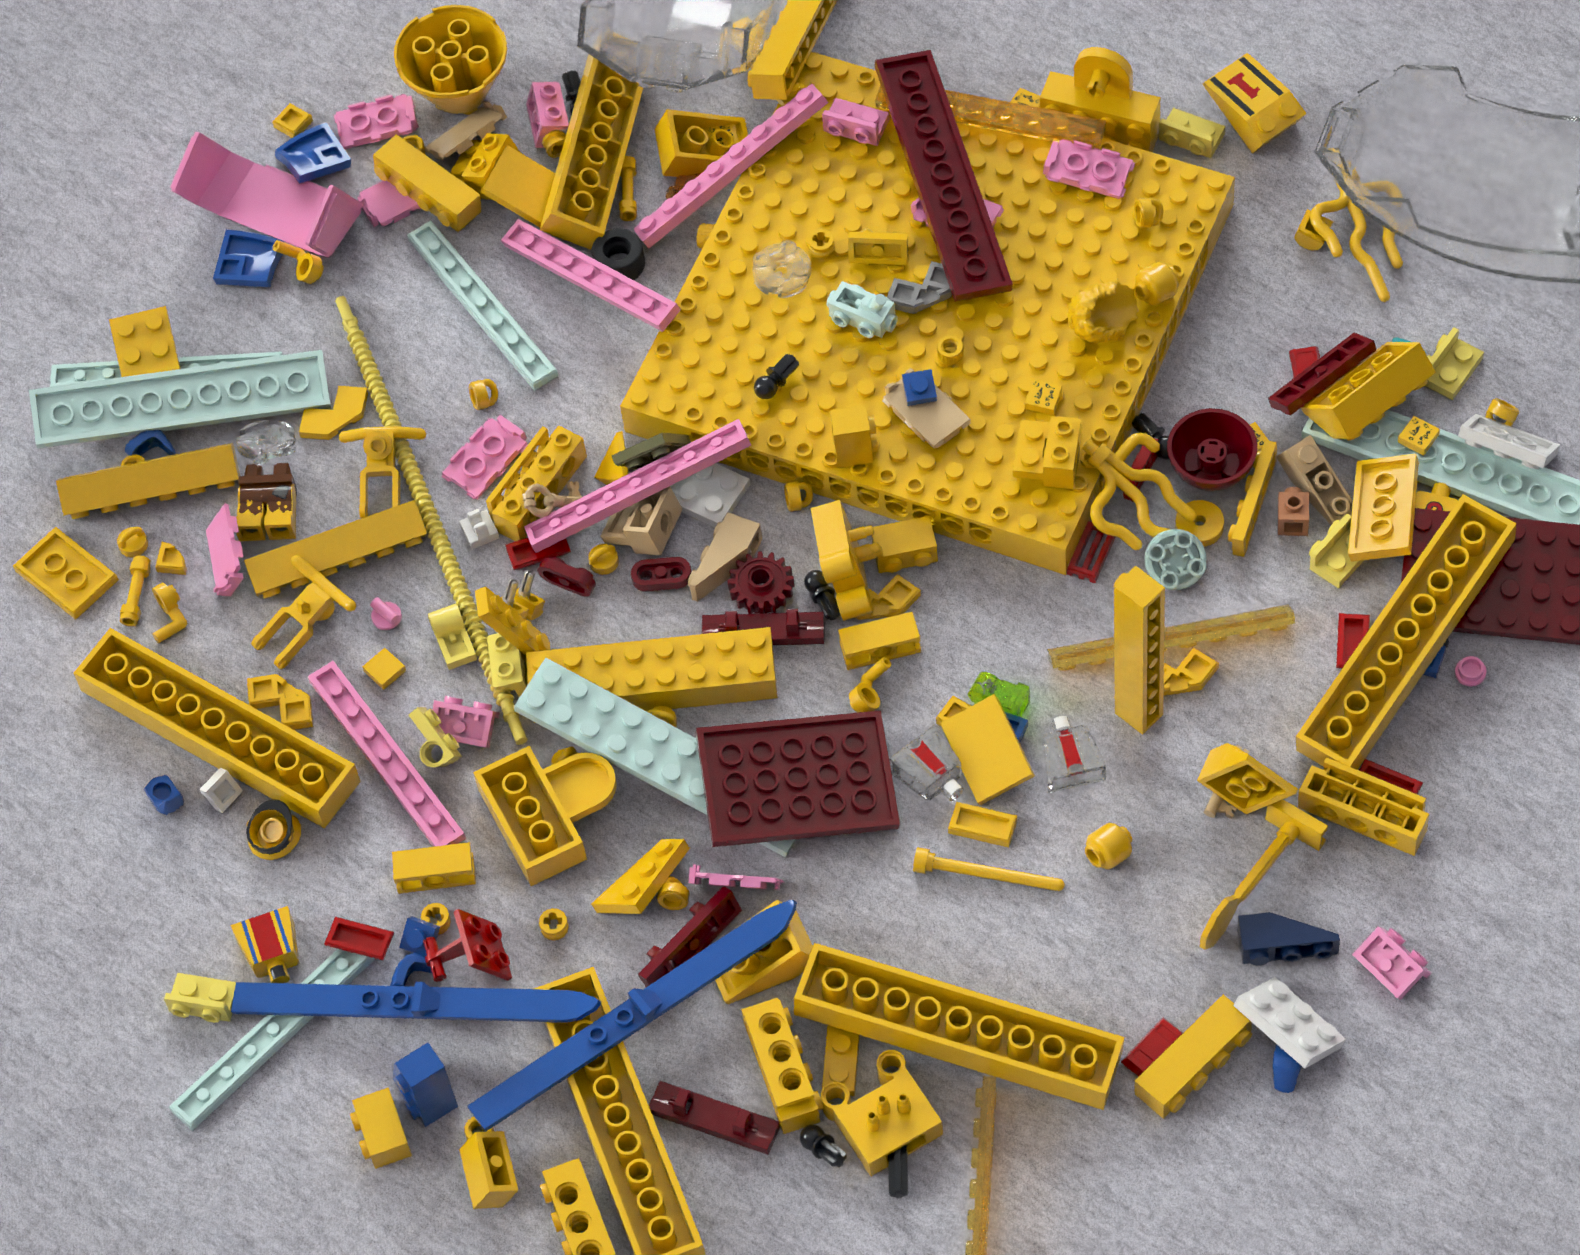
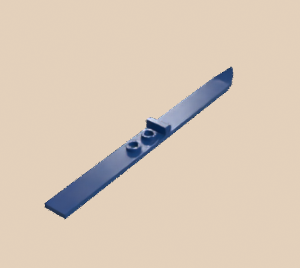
(412, 1002)
(632, 1015)

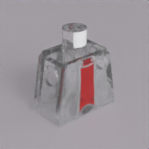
(1071, 756)
(928, 766)

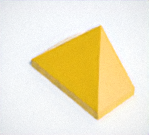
(608, 471)

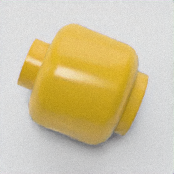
(1156, 283)
(1108, 846)

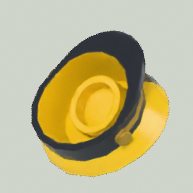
(272, 830)

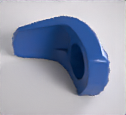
(147, 440)
(164, 795)
(408, 965)
(1284, 1071)

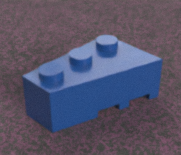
(424, 1085)

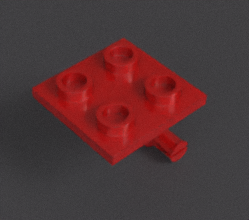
(480, 943)

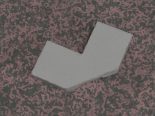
(916, 297)

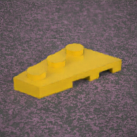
(643, 880)

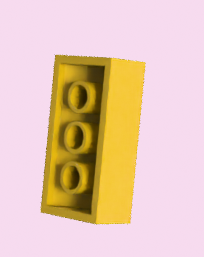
(1370, 389)

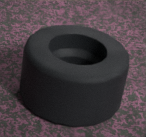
(620, 241)

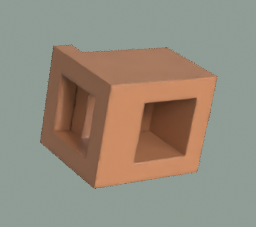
(1293, 512)

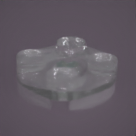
(781, 255)
(265, 441)

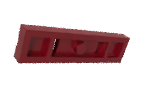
(1322, 373)
(786, 628)
(694, 937)
(714, 1117)

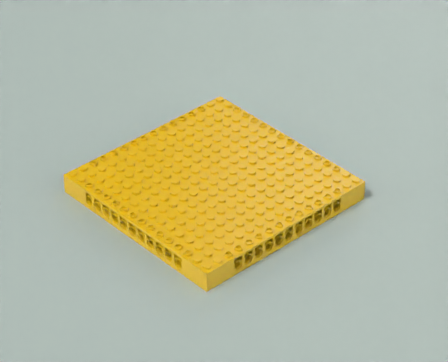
(1053, 246)

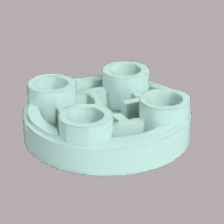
(1175, 559)

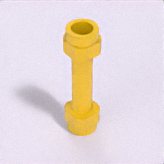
(628, 205)
(139, 570)

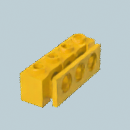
(549, 466)
(1349, 806)
(772, 1043)
(567, 1185)

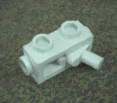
(862, 309)

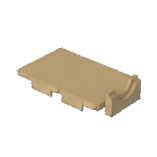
(460, 135)
(930, 421)

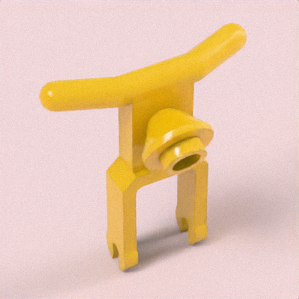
(380, 451)
(310, 606)

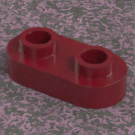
(661, 573)
(567, 577)

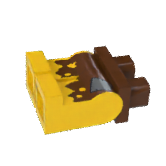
(266, 503)

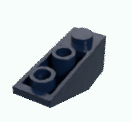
(1275, 938)

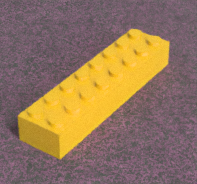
(592, 155)
(676, 669)

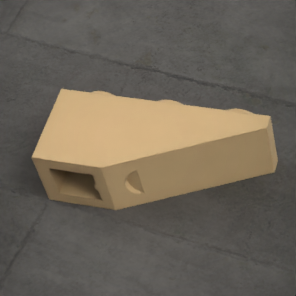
(1313, 474)
(730, 542)

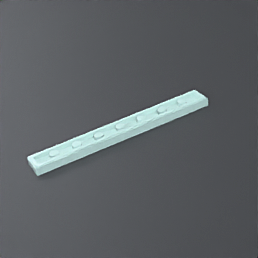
(482, 305)
(85, 372)
(259, 1045)

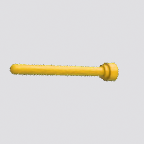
(926, 861)

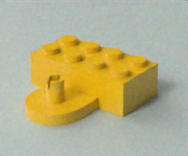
(1105, 92)
(539, 806)

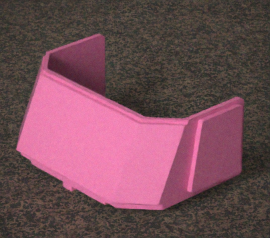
(264, 197)

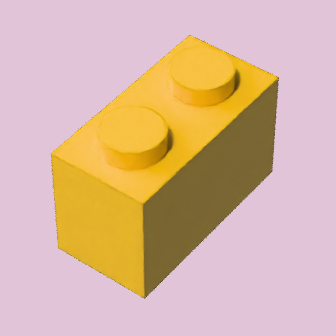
(853, 436)
(905, 544)
(381, 1128)
(488, 1169)

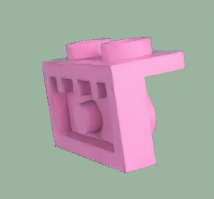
(546, 110)
(855, 121)
(466, 723)
(1391, 961)

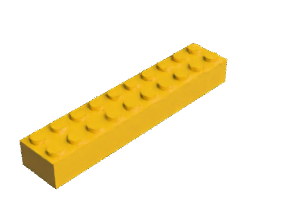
(1407, 635)
(217, 727)
(958, 1026)
(626, 1138)

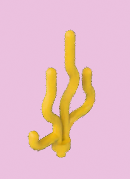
(1355, 240)
(1115, 473)

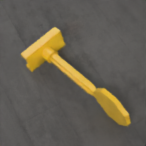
(1292, 824)

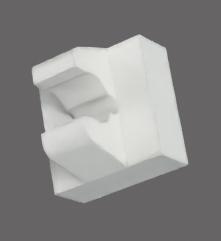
(479, 528)
(221, 790)

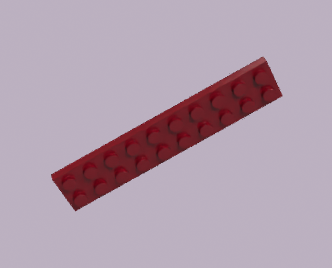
(943, 176)

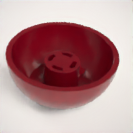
(1212, 449)

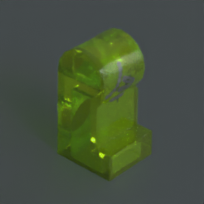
(1011, 696)

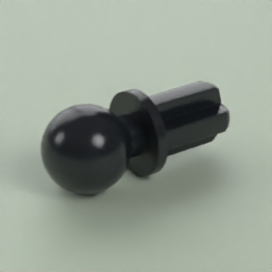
(571, 82)
(766, 386)
(1144, 424)
(822, 594)
(822, 1145)

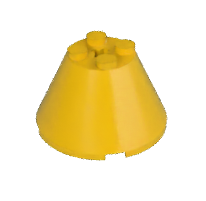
(451, 57)

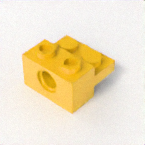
(479, 160)
(1061, 456)

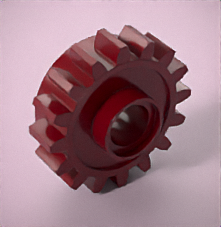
(765, 597)

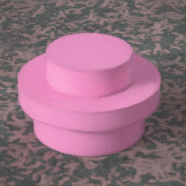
(1470, 671)

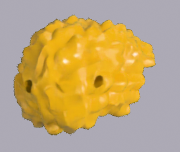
(1102, 311)

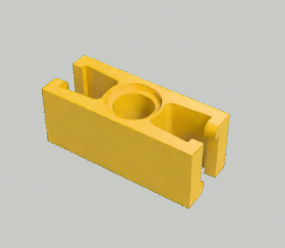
(881, 638)
(433, 868)

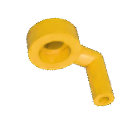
(308, 267)
(167, 599)
(863, 696)

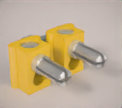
(522, 599)

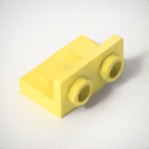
(1191, 132)
(1453, 364)
(1330, 556)
(507, 665)
(201, 998)

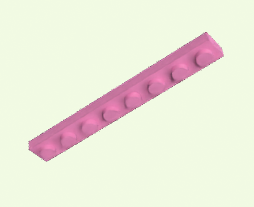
(730, 165)
(591, 275)
(637, 485)
(385, 756)

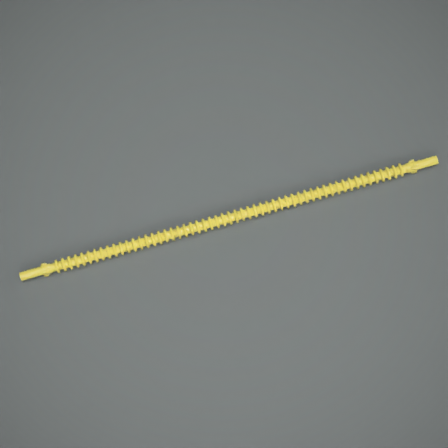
(428, 514)

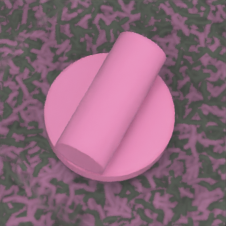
(385, 614)

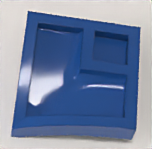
(313, 154)
(246, 260)

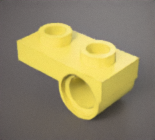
(452, 636)
(428, 724)

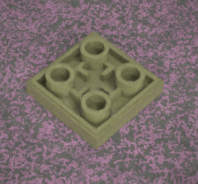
(650, 450)

